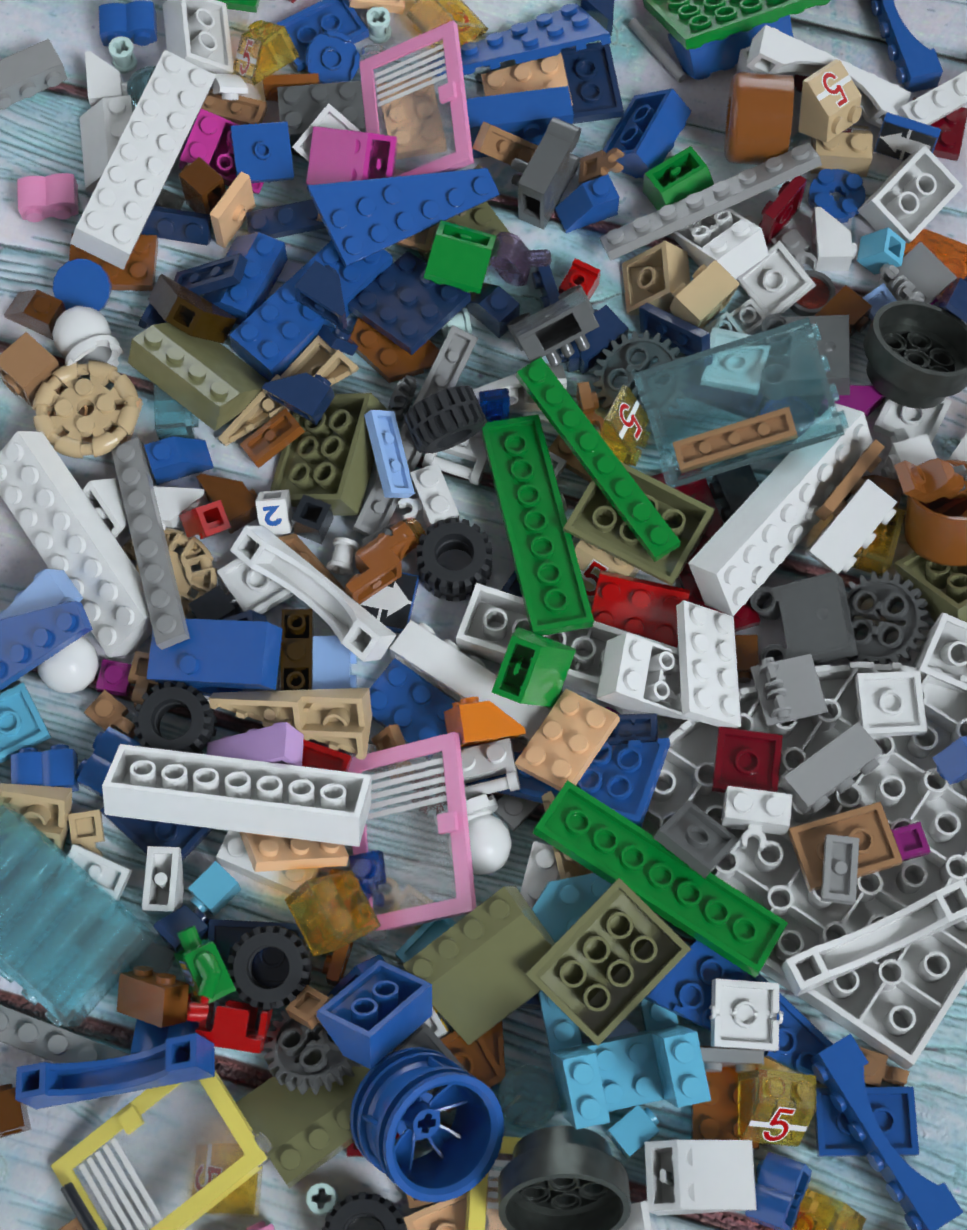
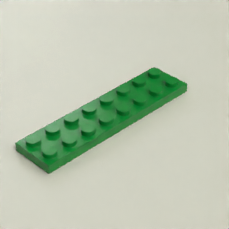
(535, 525)
(667, 885)

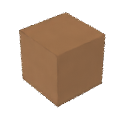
(26, 366)

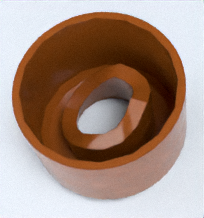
(758, 117)
(938, 528)

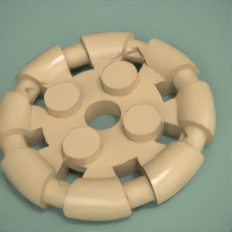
(78, 394)
(193, 554)

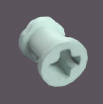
(378, 21)
(122, 52)
(460, 320)
(315, 1192)

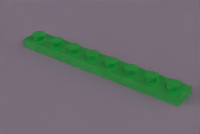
(598, 459)

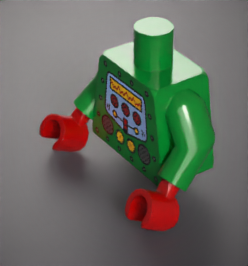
(203, 971)

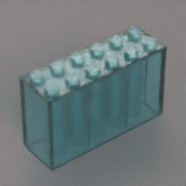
(59, 926)

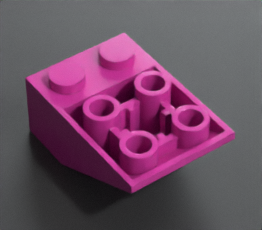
(213, 143)
(350, 156)

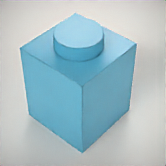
(881, 248)
(213, 889)
(634, 1130)

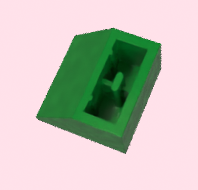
(676, 178)
(459, 257)
(533, 669)

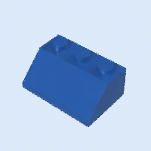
(648, 130)
(265, 262)
(376, 1012)

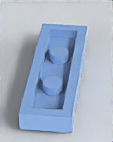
(389, 454)

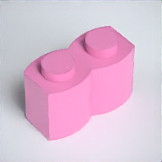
(47, 197)

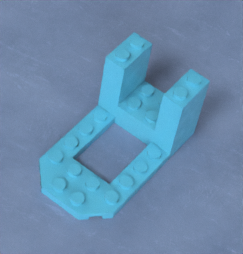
(623, 1069)

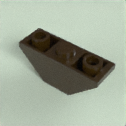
(190, 311)
(297, 649)

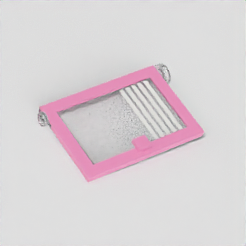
(421, 99)
(421, 830)

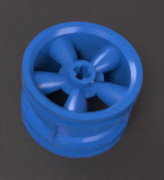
(397, 1100)

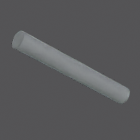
(657, 50)

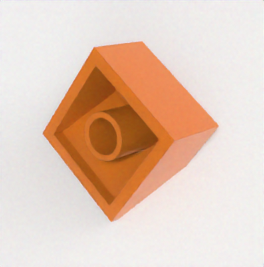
(480, 722)

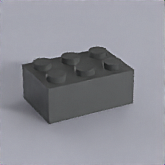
(304, 103)

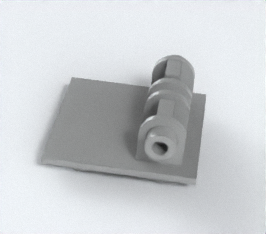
(919, 277)
(788, 689)

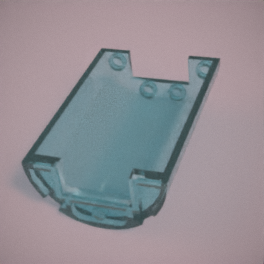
(737, 384)

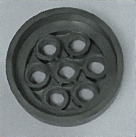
(916, 353)
(563, 1183)

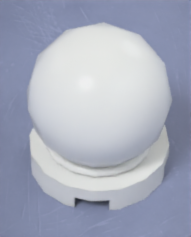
(84, 336)
(71, 667)
(488, 835)

